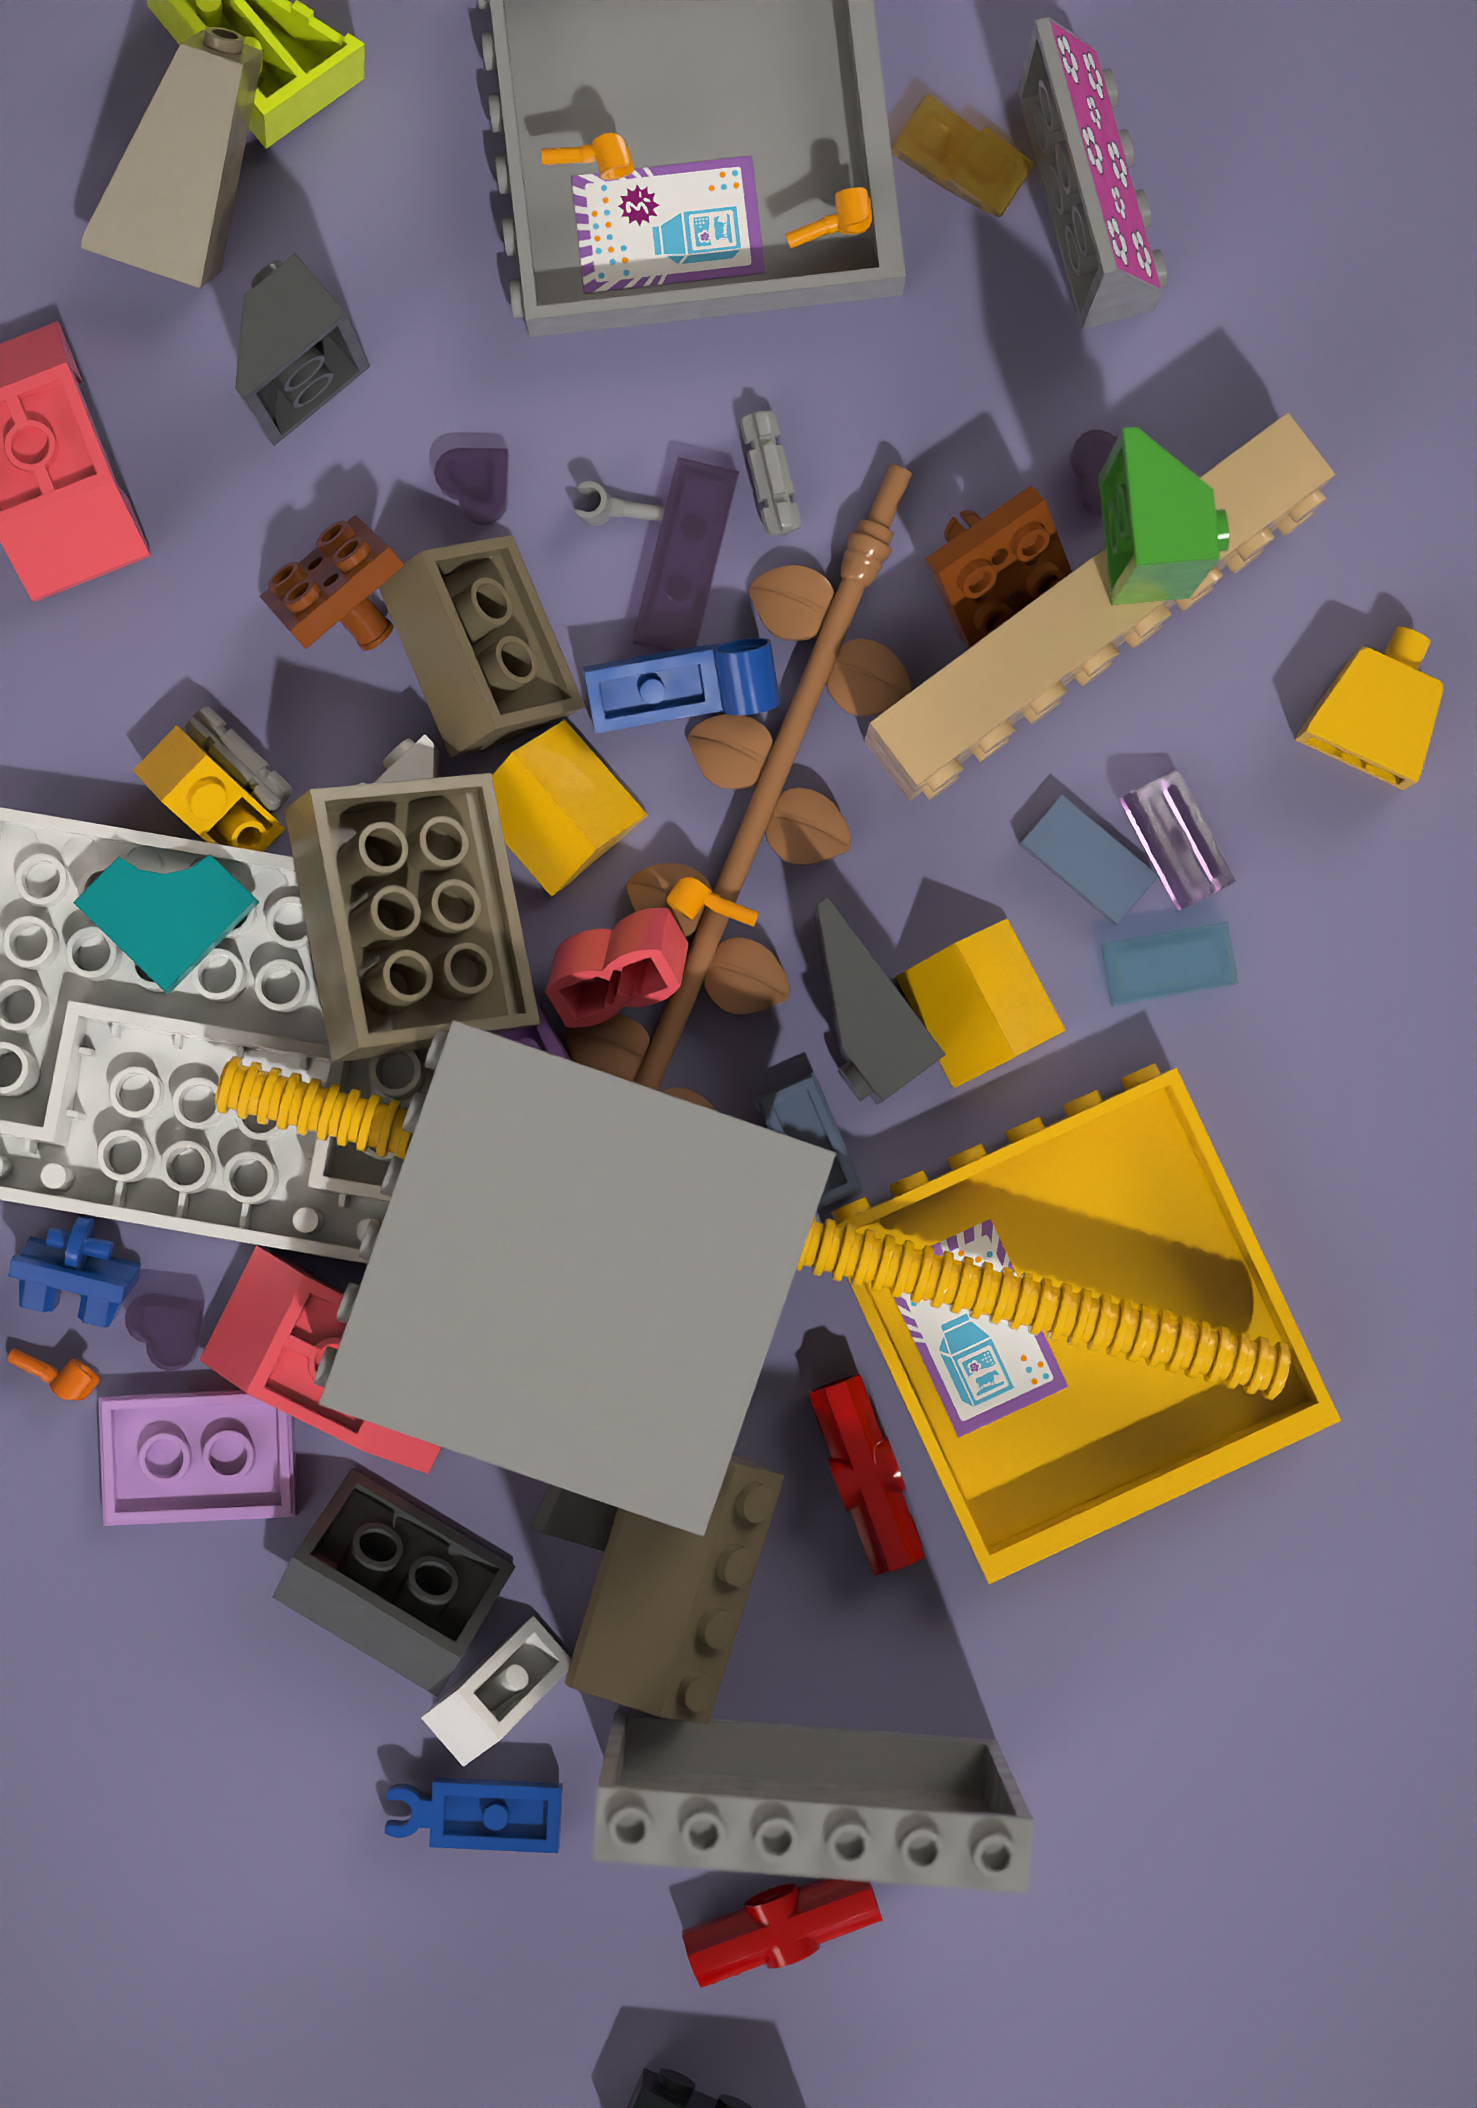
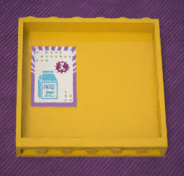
(1059, 1438)

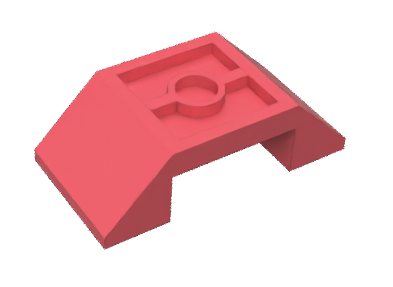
(57, 489)
(273, 1347)

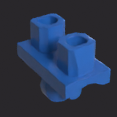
(74, 1264)

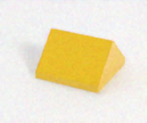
(561, 806)
(980, 1002)

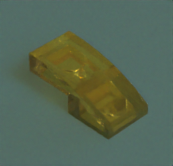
(960, 158)

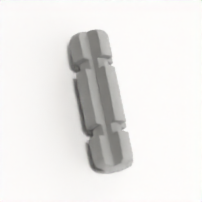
(770, 473)
(238, 758)

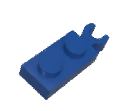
(483, 1814)

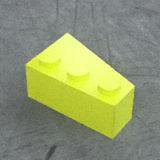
(302, 58)

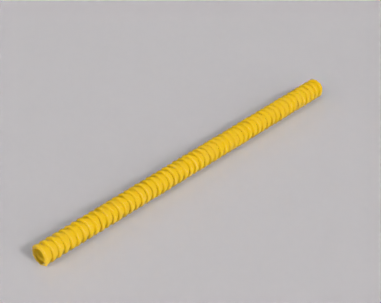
(842, 1252)

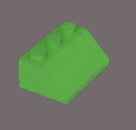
(1156, 523)

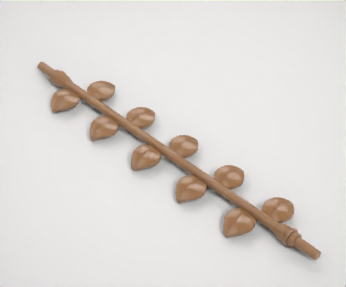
(797, 824)

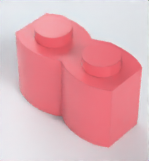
(617, 968)

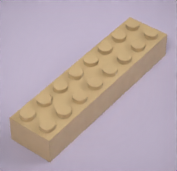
(1076, 631)

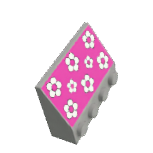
(1088, 177)

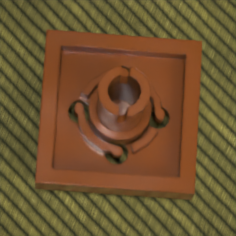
(997, 564)
(335, 586)

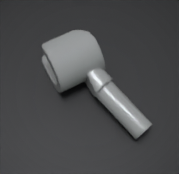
(615, 507)

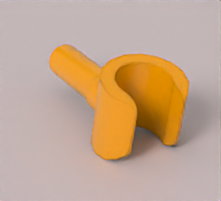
(607, 150)
(851, 217)
(691, 895)

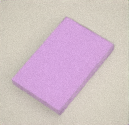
(195, 1458)

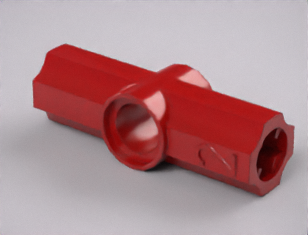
(866, 1474)
(779, 1927)

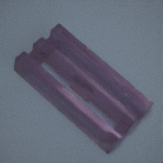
(1170, 844)

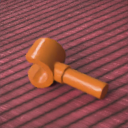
(70, 1383)

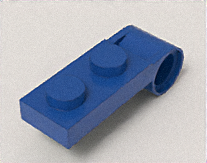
(683, 684)

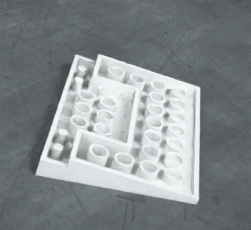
(119, 1080)

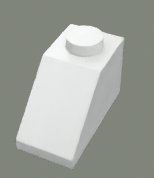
(498, 1691)

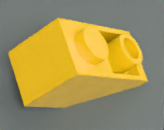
(206, 794)

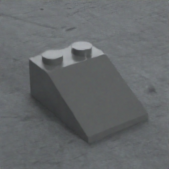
(872, 1022)

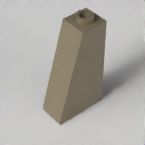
(182, 168)

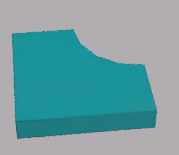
(167, 918)

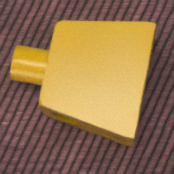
(1379, 711)

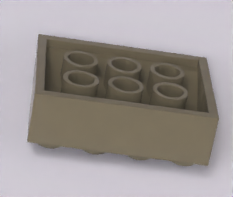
(409, 913)

